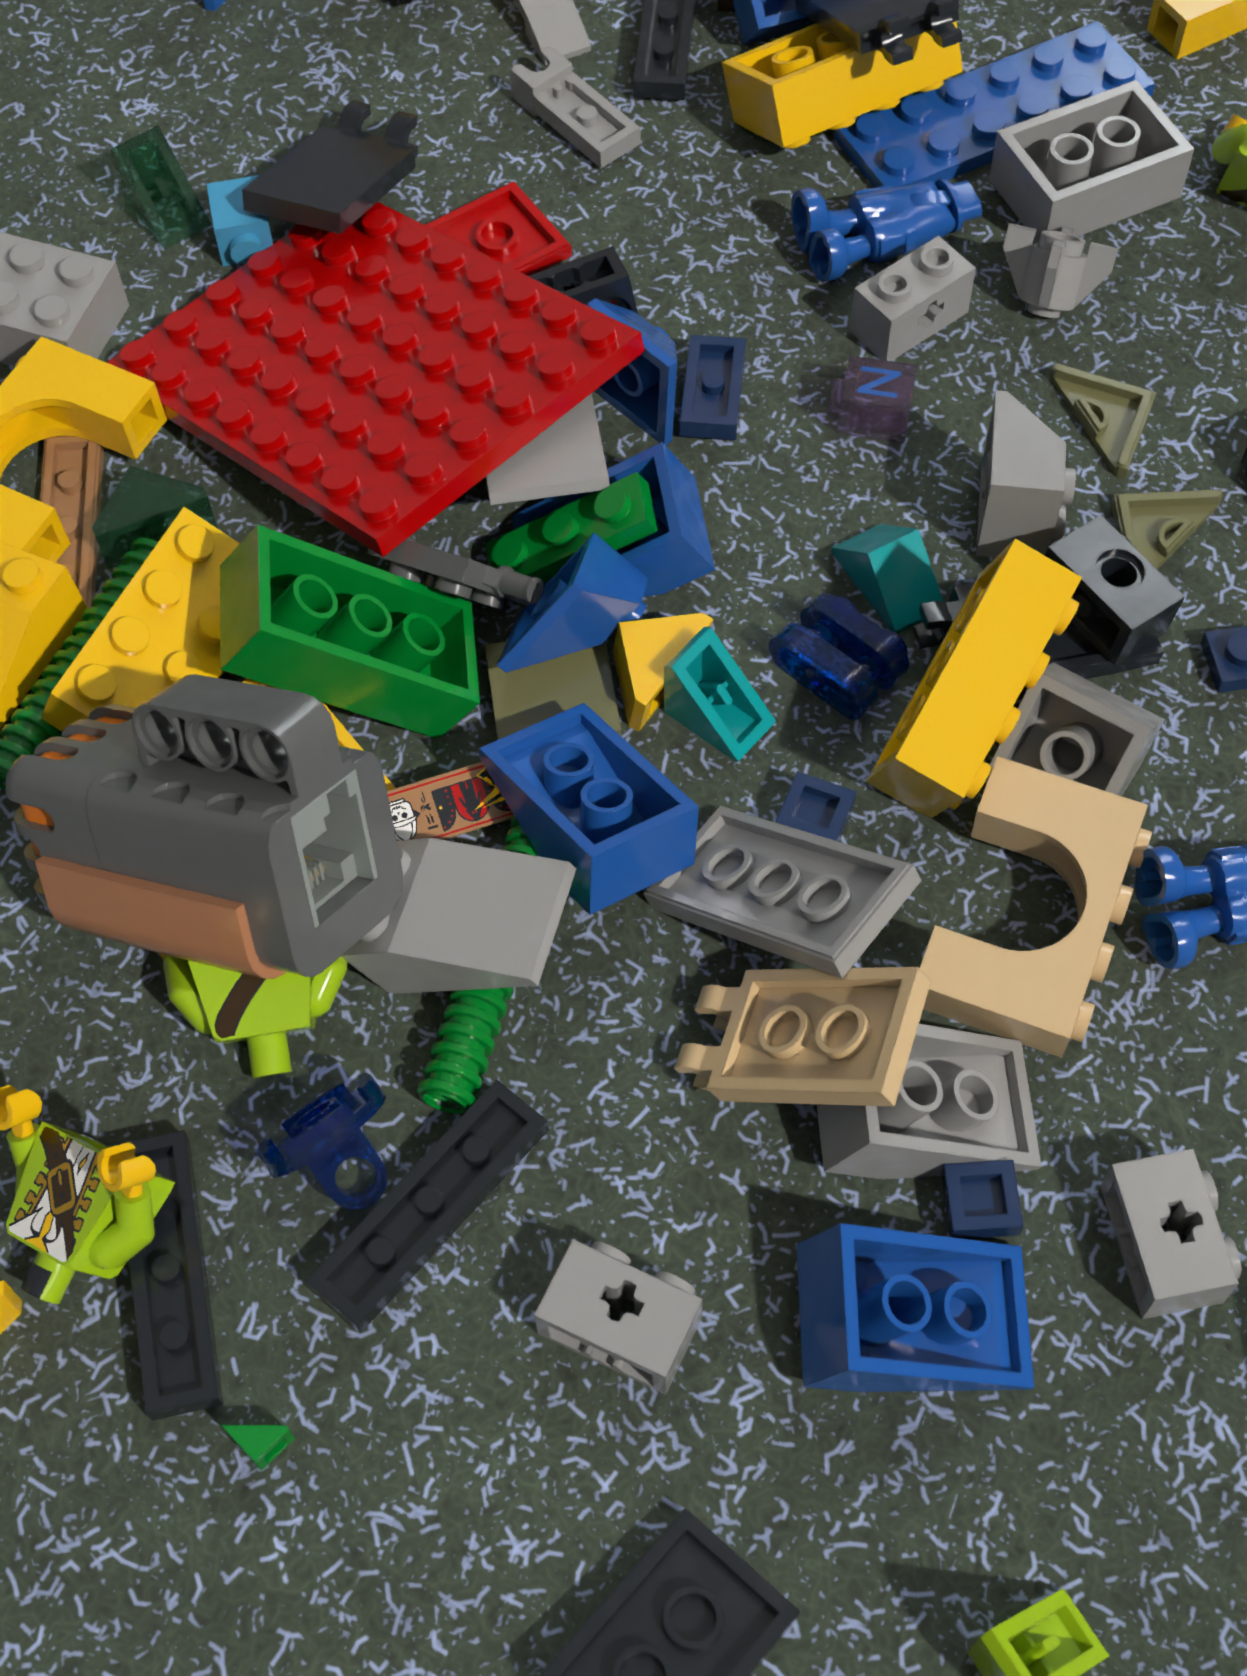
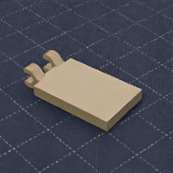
(810, 1036)

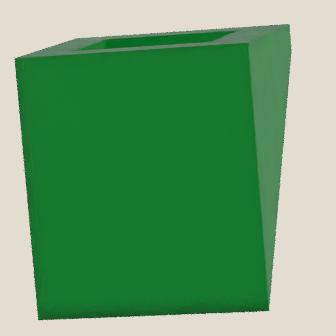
(260, 1442)

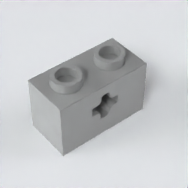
(912, 299)
(1161, 1269)
(640, 1345)

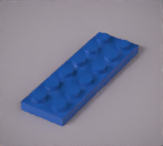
(957, 124)

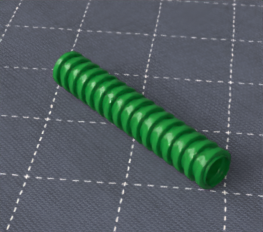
(27, 726)
(468, 1029)

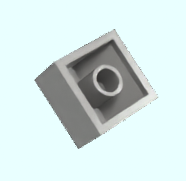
(1021, 481)
(1080, 732)

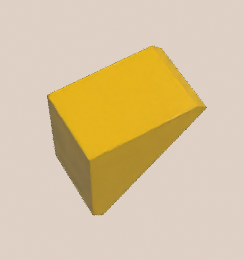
(641, 654)

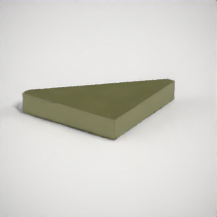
(1108, 412)
(1162, 520)

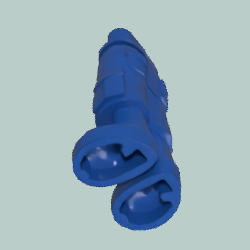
(882, 219)
(1164, 880)

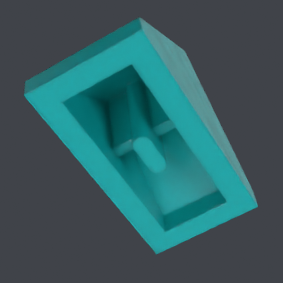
(891, 572)
(714, 697)

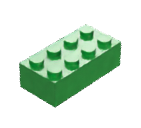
(346, 633)

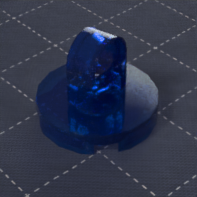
(328, 1134)

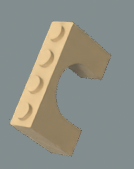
(1090, 843)

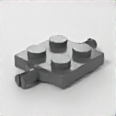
(462, 575)

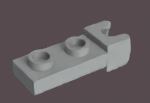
(574, 109)

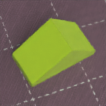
(1040, 1641)

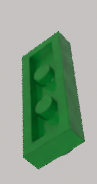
(544, 545)

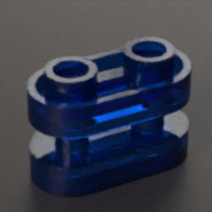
(840, 655)

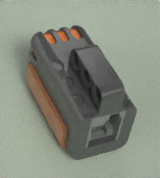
(211, 828)

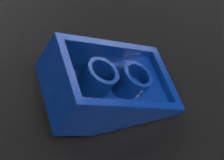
(681, 544)
(594, 804)
(911, 1312)

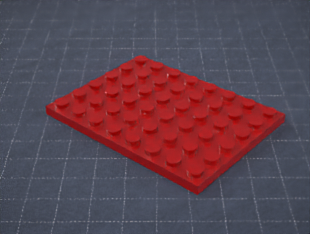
(376, 369)

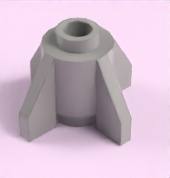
(1055, 271)

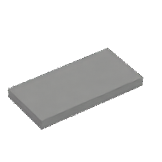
(786, 890)

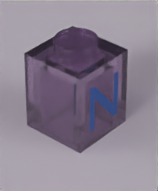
(874, 399)

